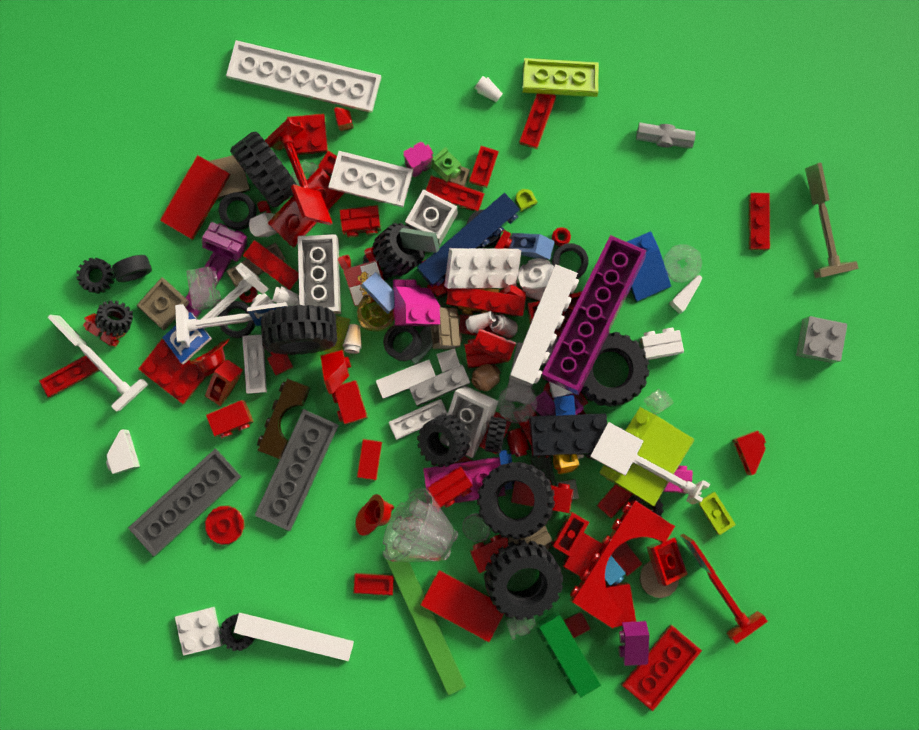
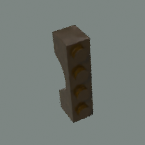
(274, 441)

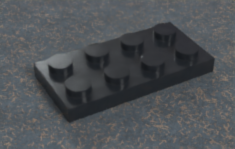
(565, 434)

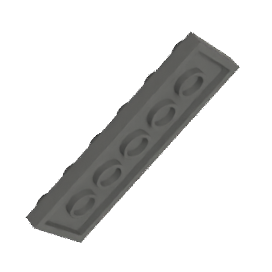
(296, 470)
(185, 502)

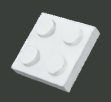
(198, 631)

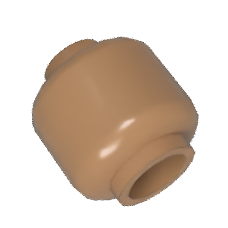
(485, 377)

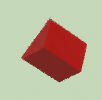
(666, 561)

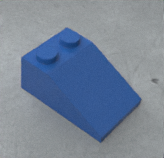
(652, 274)

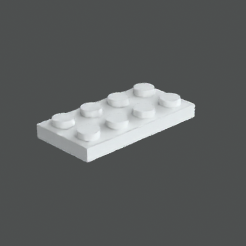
(370, 179)
(482, 268)

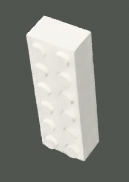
(542, 328)

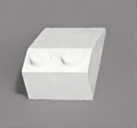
(475, 411)

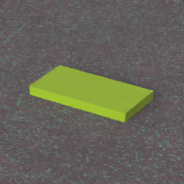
(560, 77)

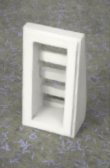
(681, 301)

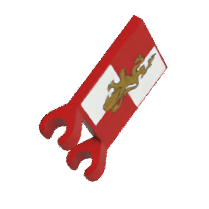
(358, 274)

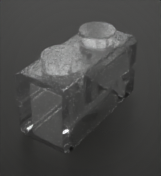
(202, 288)

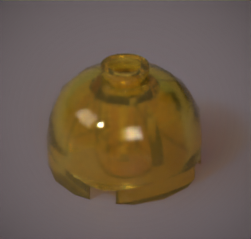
(372, 316)

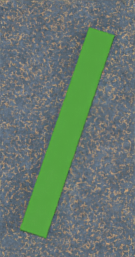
(427, 627)

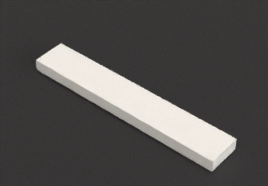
(293, 636)

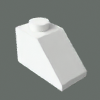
(122, 454)

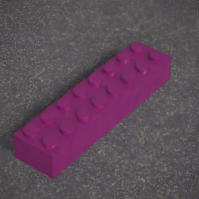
(594, 315)

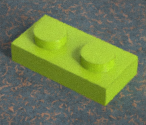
(716, 513)

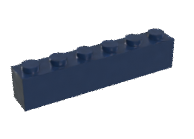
(472, 236)

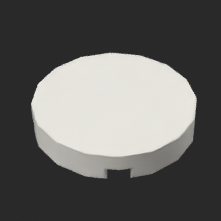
(535, 275)

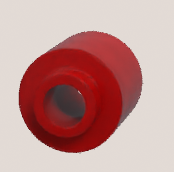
(517, 442)

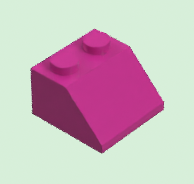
(415, 307)

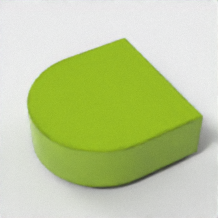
(525, 199)

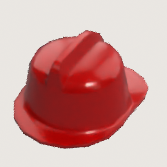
(212, 359)
(373, 514)

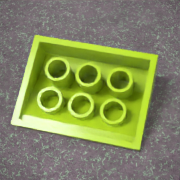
(661, 445)

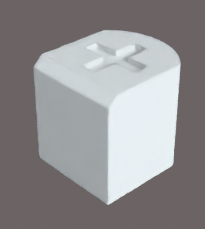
(259, 225)

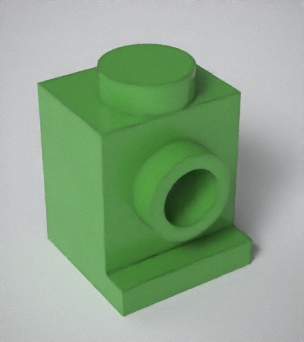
(449, 171)

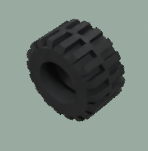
(391, 253)
(432, 447)

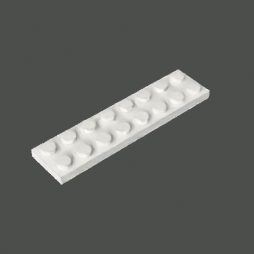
(303, 76)

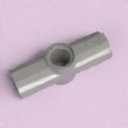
(665, 135)

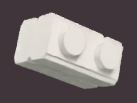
(662, 344)

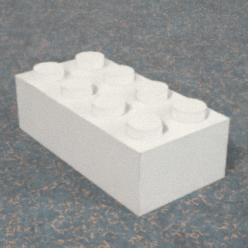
(319, 271)

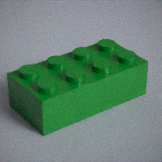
(565, 649)

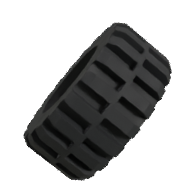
(264, 168)
(298, 330)
(636, 377)
(492, 512)
(529, 601)

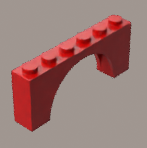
(592, 591)

